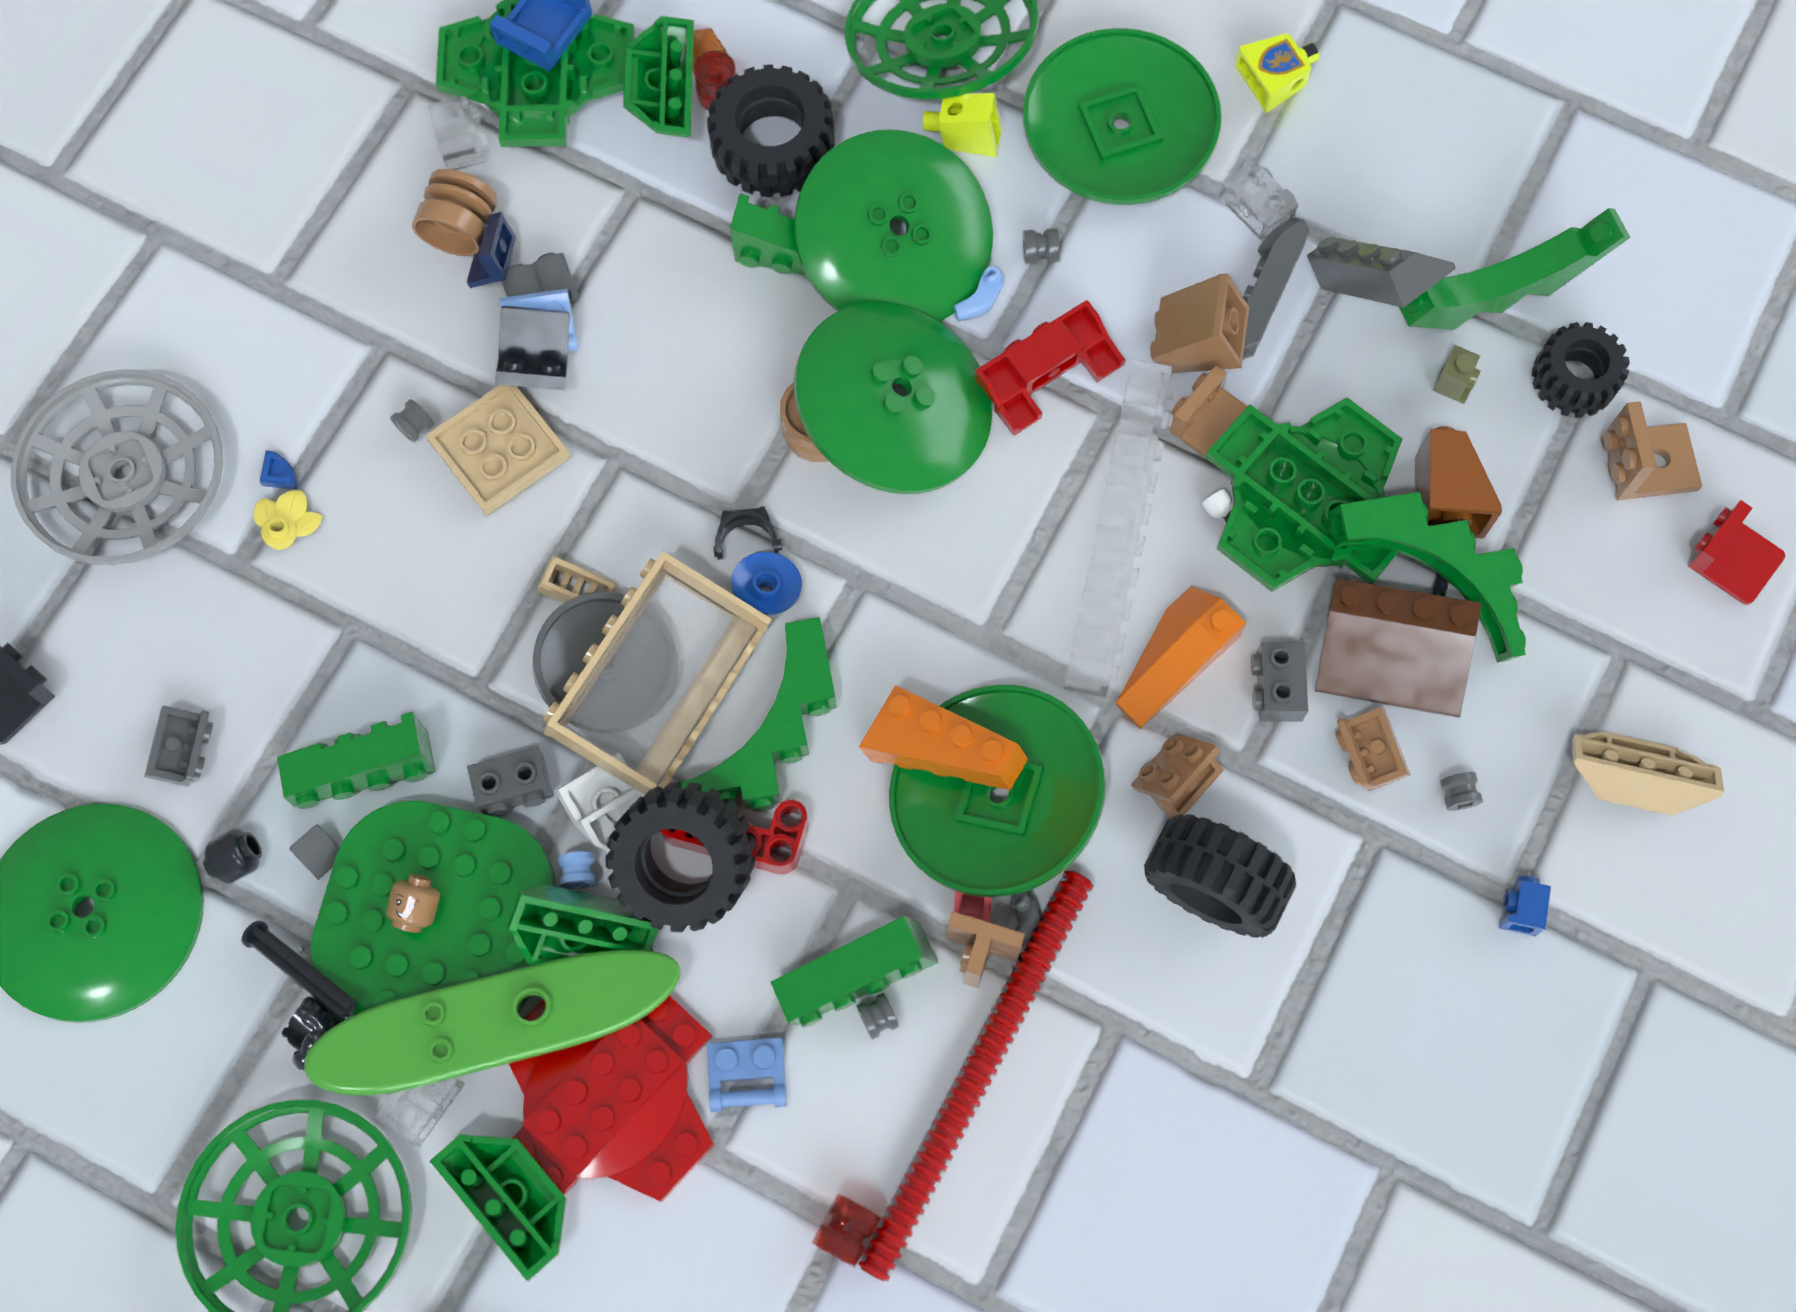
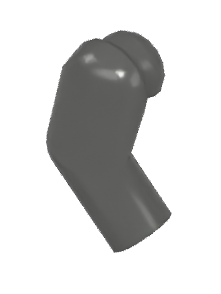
(1026, 914)

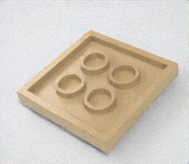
(498, 447)

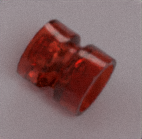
(710, 73)
(839, 1243)

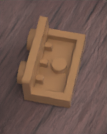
(1372, 749)

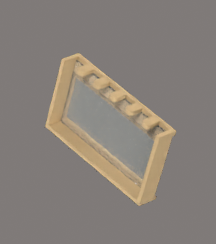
(656, 674)

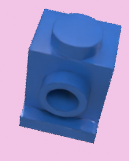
(1526, 906)

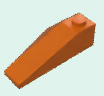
(1184, 644)

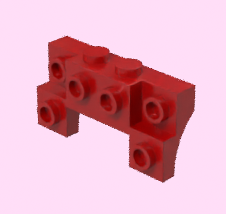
(1042, 358)

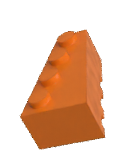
(935, 740)

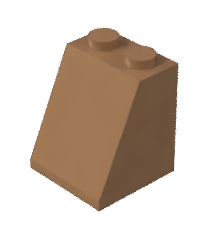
(1201, 327)

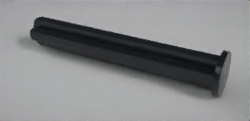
(298, 969)

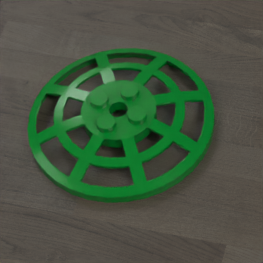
(926, 49)
(280, 1198)

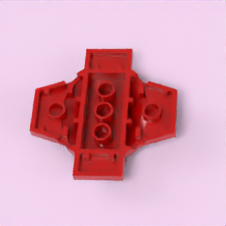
(617, 1105)

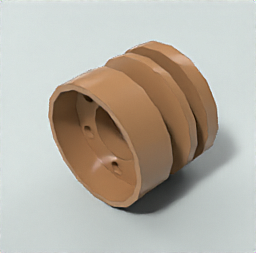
(454, 212)

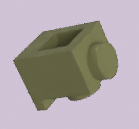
(1458, 374)

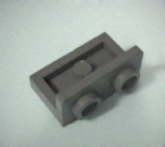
(177, 746)

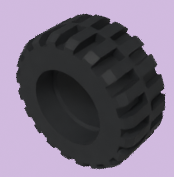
(762, 95)
(1220, 875)
(653, 892)

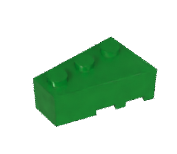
(764, 238)

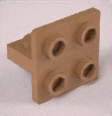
(1179, 774)

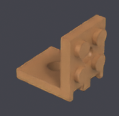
(1633, 459)

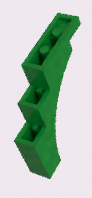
(1533, 272)

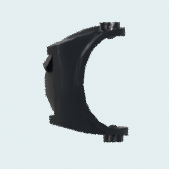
(738, 518)

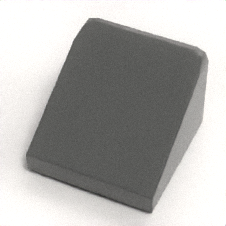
(316, 851)

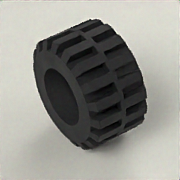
(1591, 348)

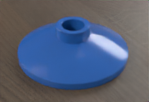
(770, 571)

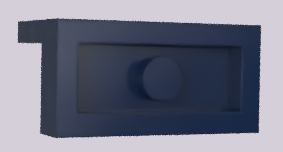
(494, 253)

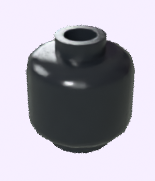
(232, 856)

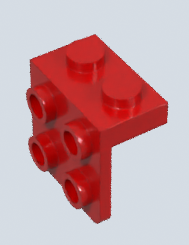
(1736, 556)

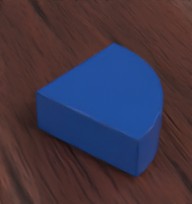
(277, 472)

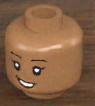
(412, 903)

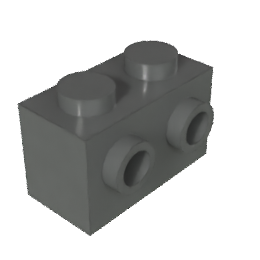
(1280, 682)
(510, 782)

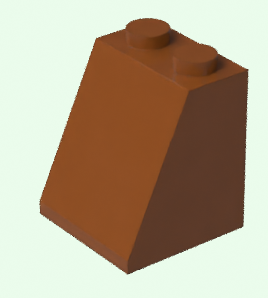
(1455, 482)

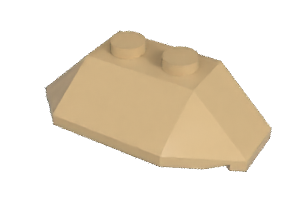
(1645, 773)

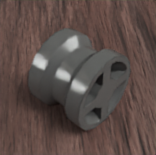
(412, 420)
(1461, 791)
(877, 1016)

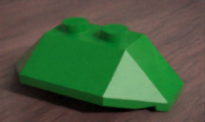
(660, 76)
(565, 922)
(507, 1197)

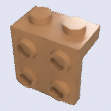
(1206, 412)

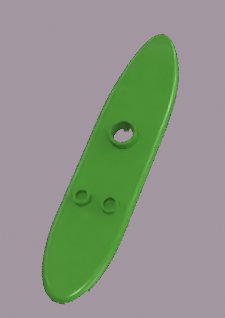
(480, 1024)

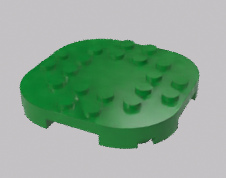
(473, 863)

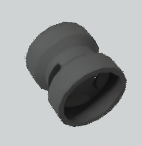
(1038, 246)

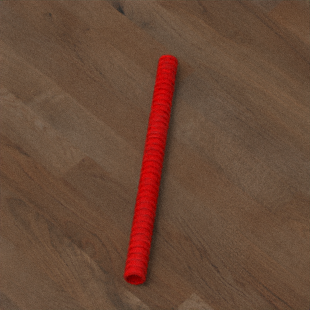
(976, 1075)

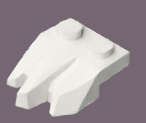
(596, 803)

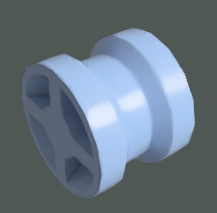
(577, 870)

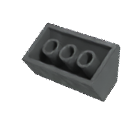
(1375, 270)

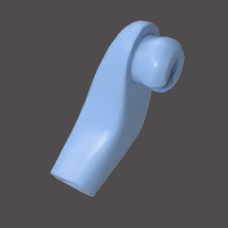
(983, 298)

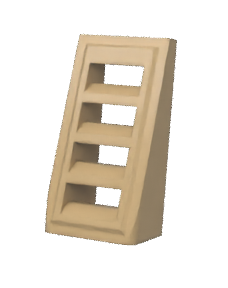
(569, 571)

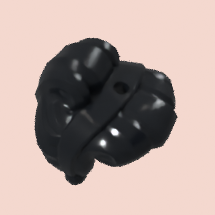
(307, 1026)

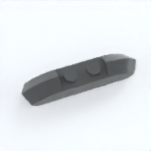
(1279, 256)

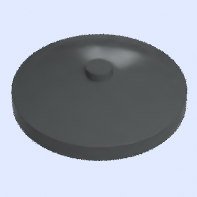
(567, 638)

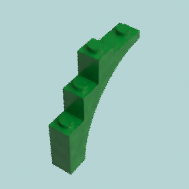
(1448, 549)
(782, 736)

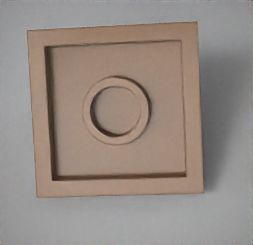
(980, 940)

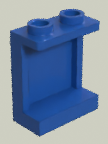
(541, 29)

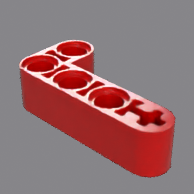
(766, 840)

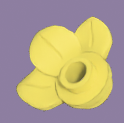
(285, 519)

